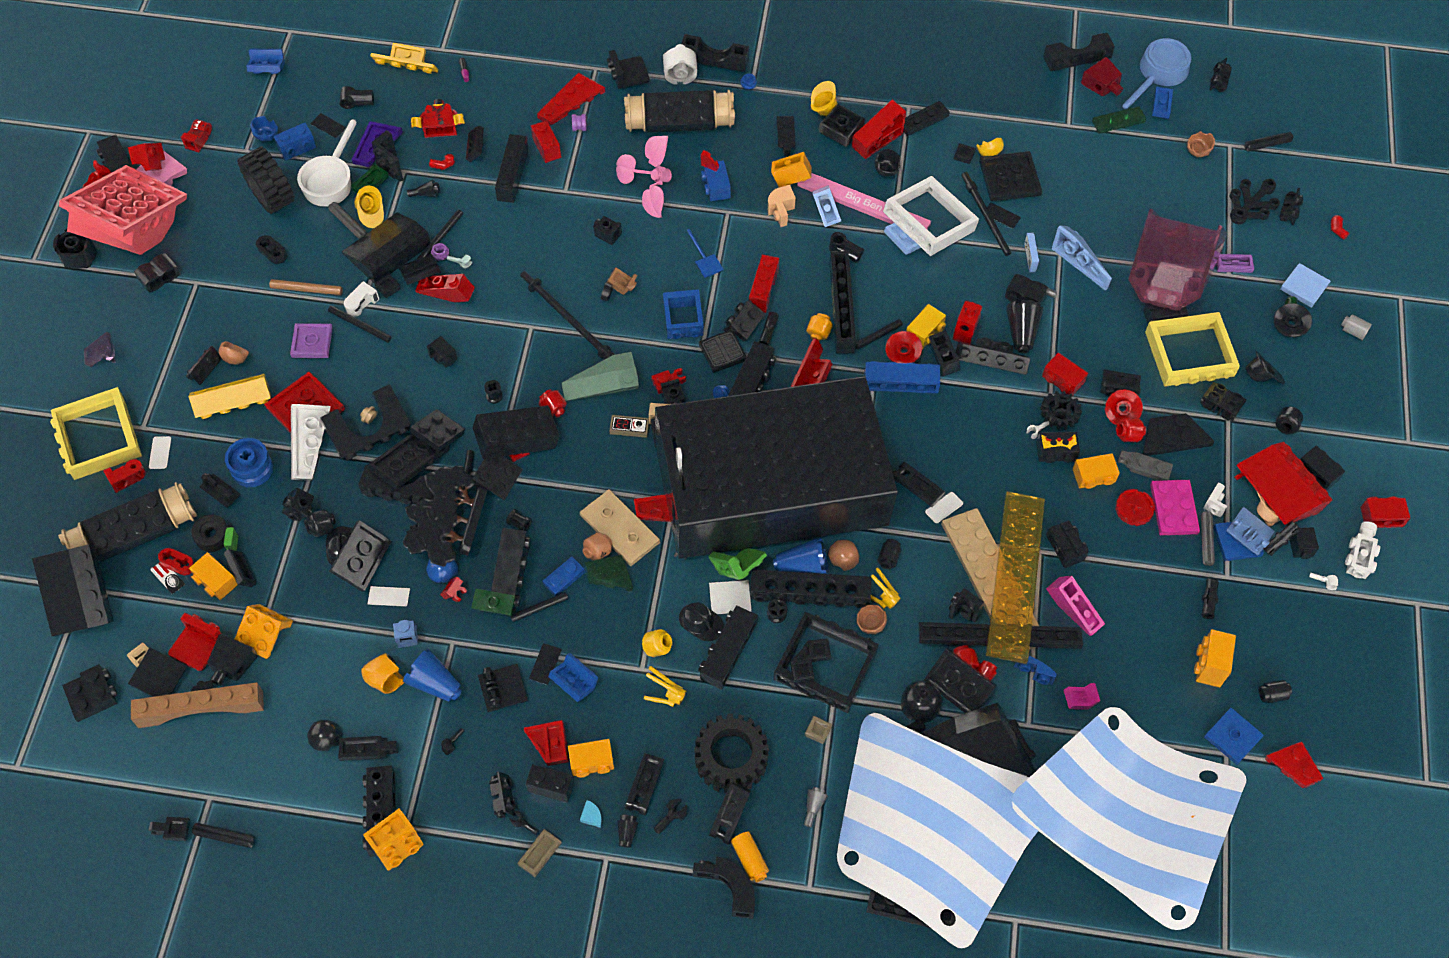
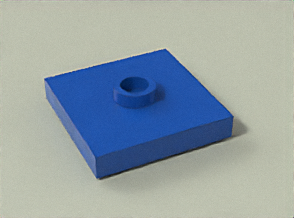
(1230, 546)
(1233, 736)

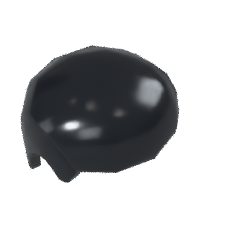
(887, 162)
(324, 735)

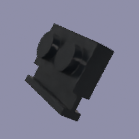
(419, 269)

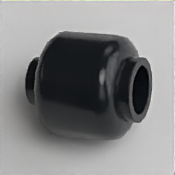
(1289, 420)
(319, 523)

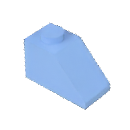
(826, 206)

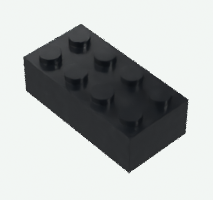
(515, 431)

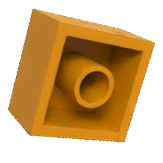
(1215, 658)

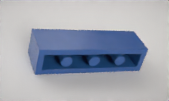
(902, 377)

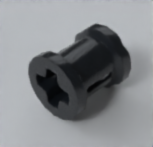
(493, 391)
(518, 520)

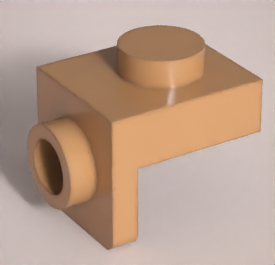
(621, 281)

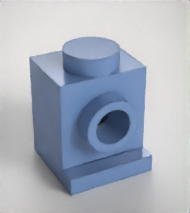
(403, 630)

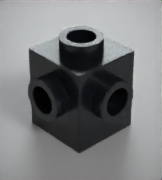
(297, 504)

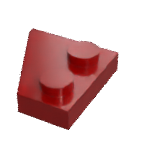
(1296, 764)

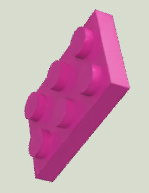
(1175, 507)

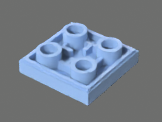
(1305, 285)

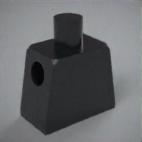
(230, 659)

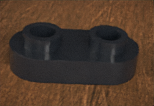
(273, 252)

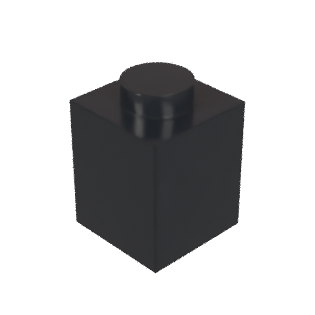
(1304, 543)

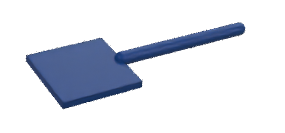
(707, 265)

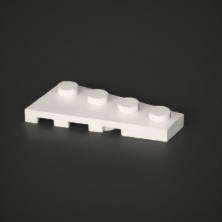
(306, 439)

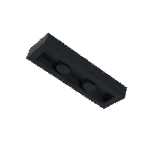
(925, 118)

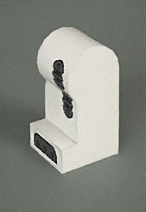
(360, 299)

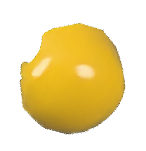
(991, 148)

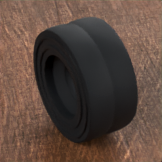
(202, 526)

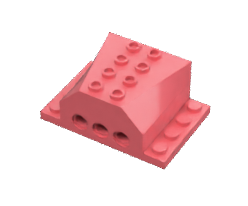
(123, 210)

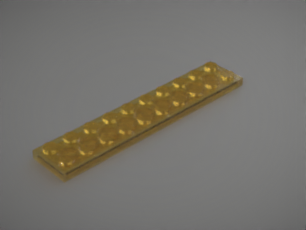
(1015, 578)

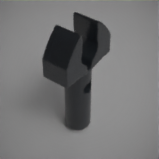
(671, 815)

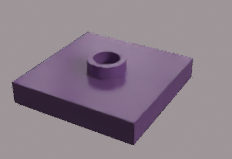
(311, 341)

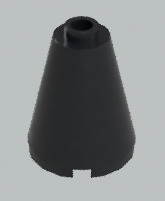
(1024, 323)

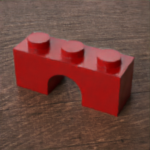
(763, 281)

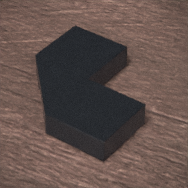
(802, 663)

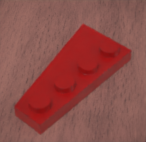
(652, 508)

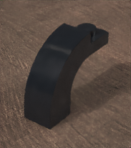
(735, 879)

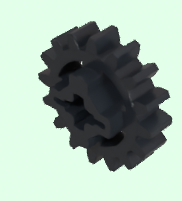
(1061, 410)

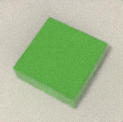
(231, 539)

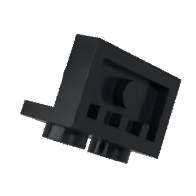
(967, 604)

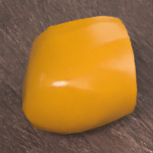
(382, 674)

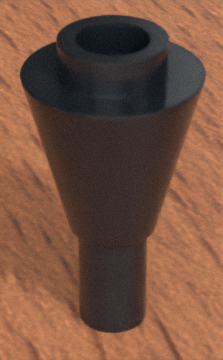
(428, 189)

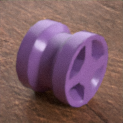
(579, 122)

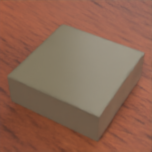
(818, 730)

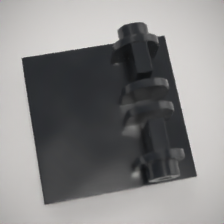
(1223, 398)
(497, 475)
(502, 687)

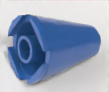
(803, 558)
(433, 677)

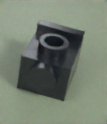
(607, 230)
(442, 352)
(672, 392)

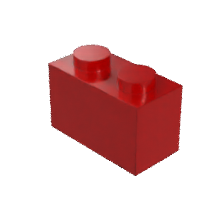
(546, 141)
(1064, 374)
(1386, 511)

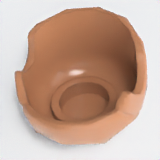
(1200, 144)
(232, 353)
(844, 554)
(871, 619)

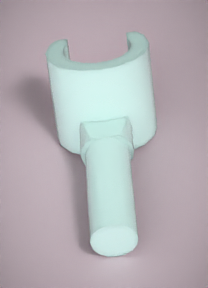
(464, 262)

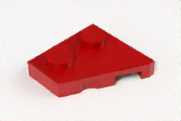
(549, 741)

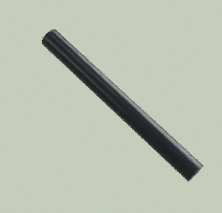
(442, 233)
(360, 324)

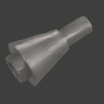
(814, 802)

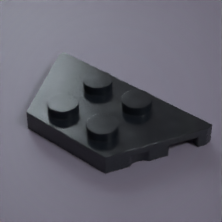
(1174, 434)

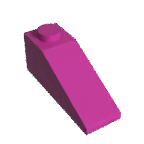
(1075, 604)

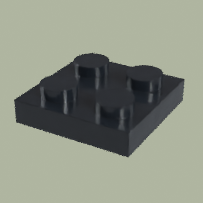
(437, 430)

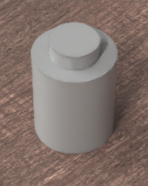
(1356, 326)

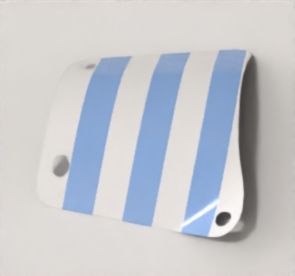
(1127, 813)
(930, 827)

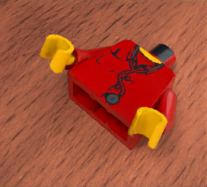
(438, 120)

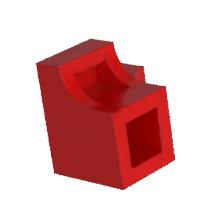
(147, 155)

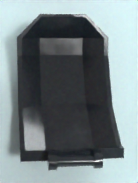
(987, 737)

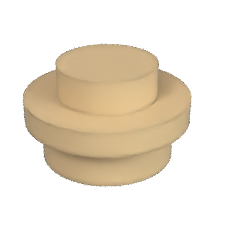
(368, 414)

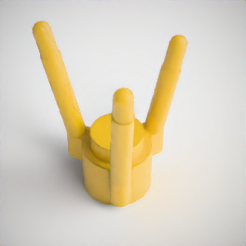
(890, 596)
(675, 692)

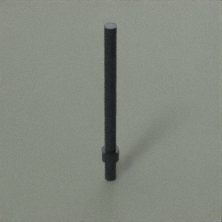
(972, 188)

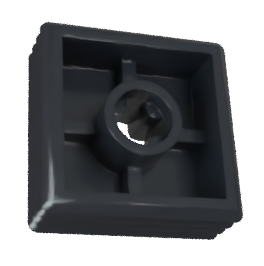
(841, 125)

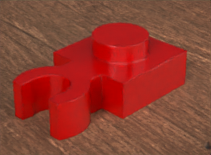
(665, 376)

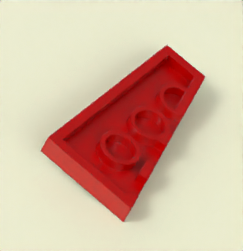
(570, 98)

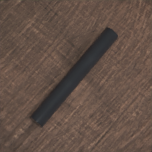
(874, 336)
(467, 466)
(539, 606)

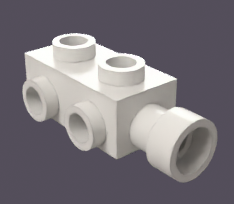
(1362, 562)

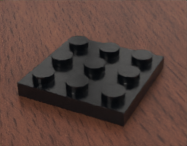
(1010, 176)

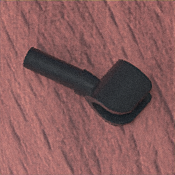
(447, 746)
(521, 822)

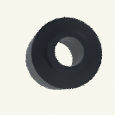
(889, 554)
(1275, 691)

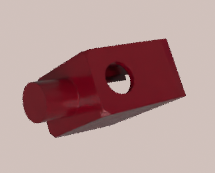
(1103, 78)

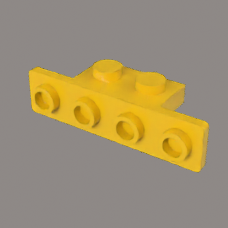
(406, 56)

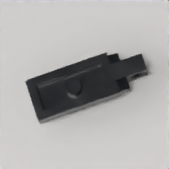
(786, 133)
(366, 748)

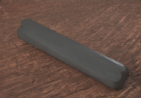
(347, 220)
(1207, 538)

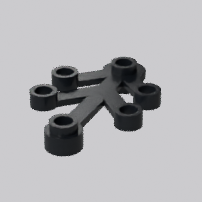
(1240, 215)

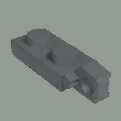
(1146, 465)

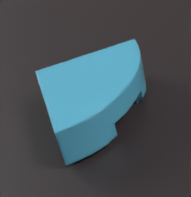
(591, 814)

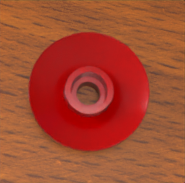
(901, 341)
(1132, 404)

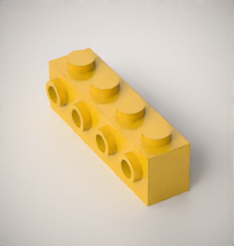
(229, 396)

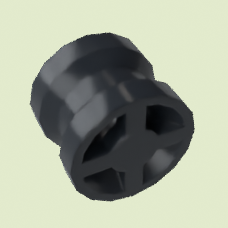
(780, 608)

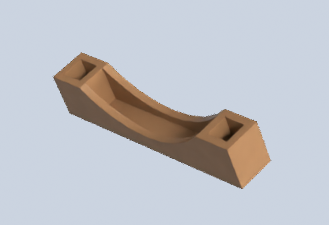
(160, 709)

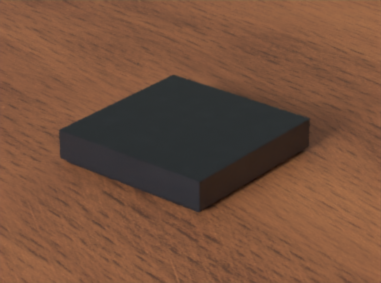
(157, 674)

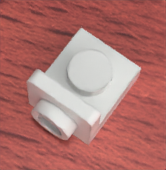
(1214, 502)

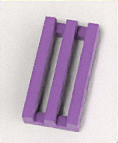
(1225, 265)

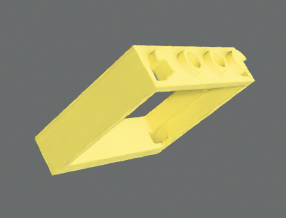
(1189, 324)
(82, 408)

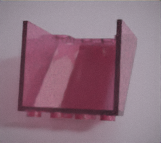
(1174, 261)

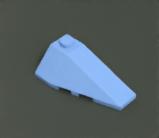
(1078, 253)

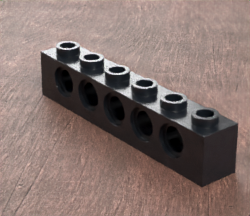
(820, 582)

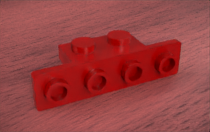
(812, 368)

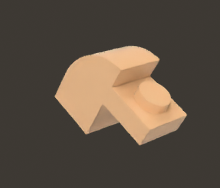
(780, 202)

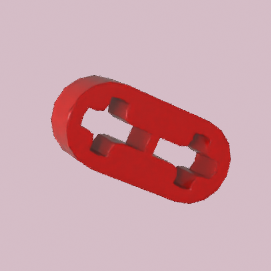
(174, 565)

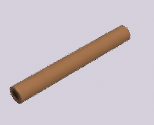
(306, 287)

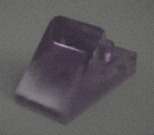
(99, 349)

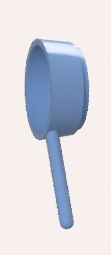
(1163, 63)

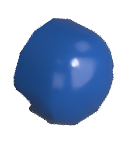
(263, 129)
(442, 574)

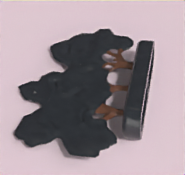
(439, 516)

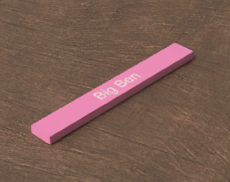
(854, 199)

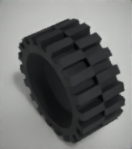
(266, 179)
(722, 776)

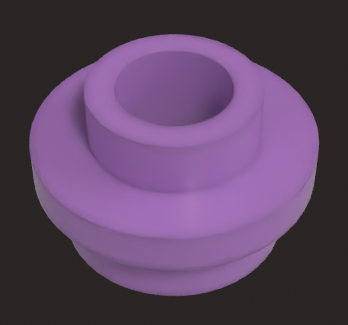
(437, 248)

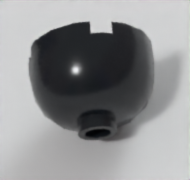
(921, 701)

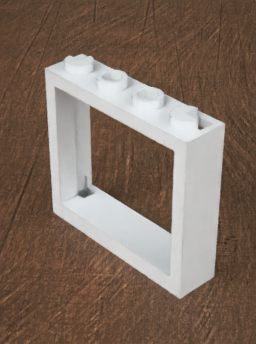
(916, 230)

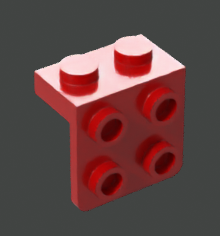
(195, 642)

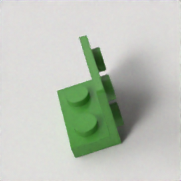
(739, 565)

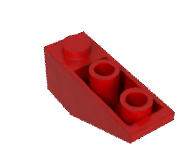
(446, 287)

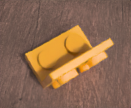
(261, 628)
(393, 839)

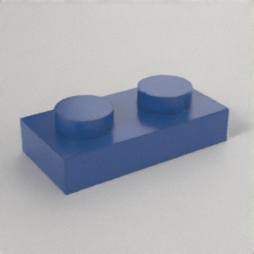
(1162, 102)
(563, 576)

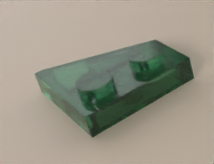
(608, 572)

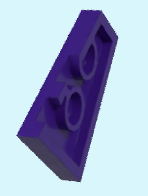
(364, 153)

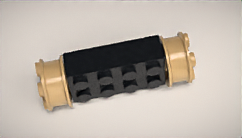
(679, 111)
(132, 523)

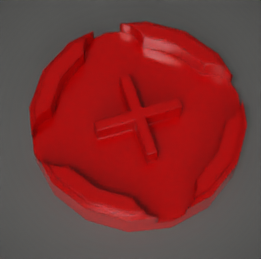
(1135, 507)

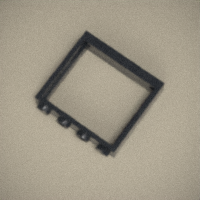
(812, 688)

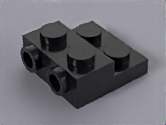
(90, 693)

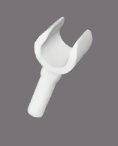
(1036, 429)
(1331, 580)

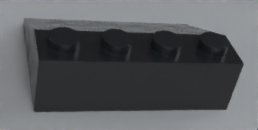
(387, 246)
(72, 589)

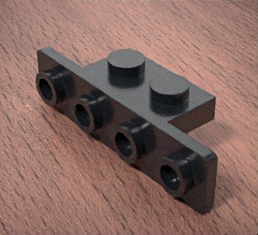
(993, 354)

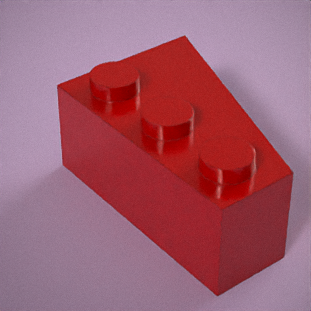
(880, 130)

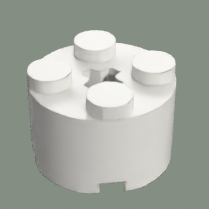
(680, 65)

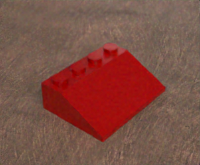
(1285, 483)

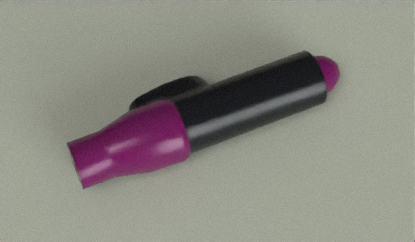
(464, 71)

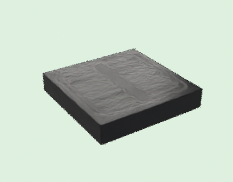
(722, 351)

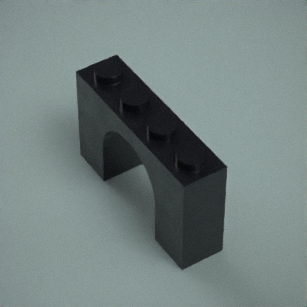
(348, 443)

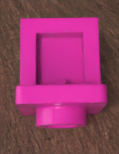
(1082, 697)

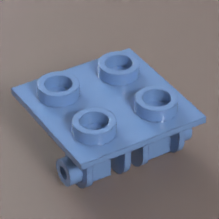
(1250, 531)

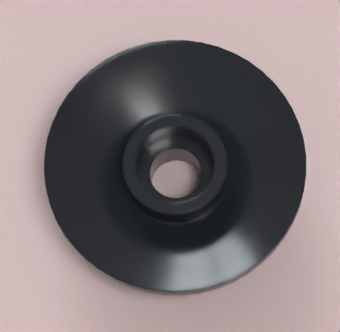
(1295, 313)

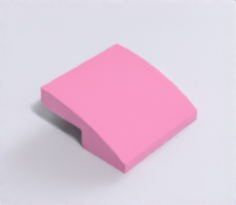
(170, 170)

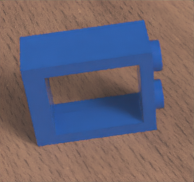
(683, 299)

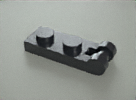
(918, 484)
(644, 783)
(730, 812)

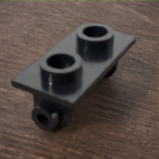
(1221, 75)
(1294, 201)
(204, 366)
(218, 489)
(501, 785)

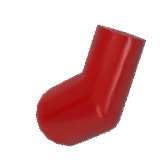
(444, 164)
(1336, 227)

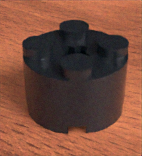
(74, 250)

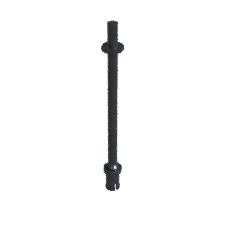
(604, 351)

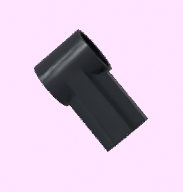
(350, 97)
(855, 251)

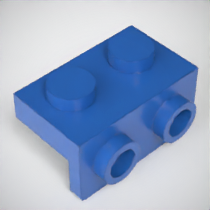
(265, 60)
(574, 678)

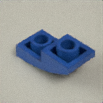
(1042, 673)

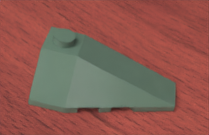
(605, 377)

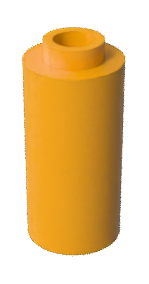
(750, 856)

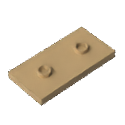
(627, 532)

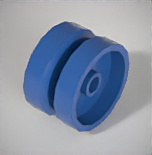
(249, 462)

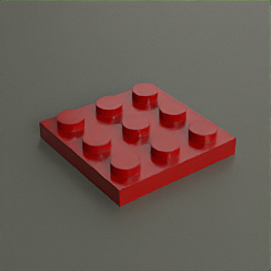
(304, 391)

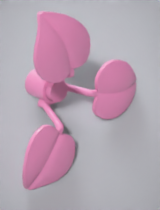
(655, 152)

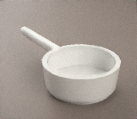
(327, 177)

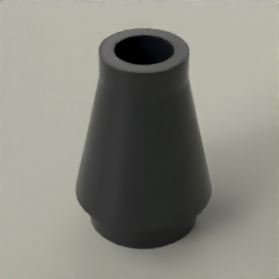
(626, 829)

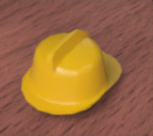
(824, 98)
(369, 206)

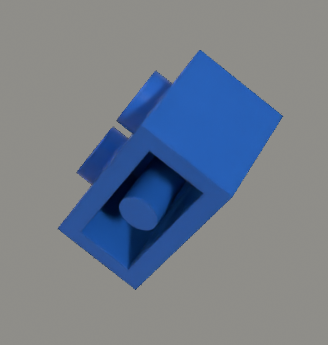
(294, 141)
(717, 183)

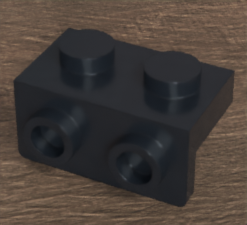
(744, 319)
(1116, 381)

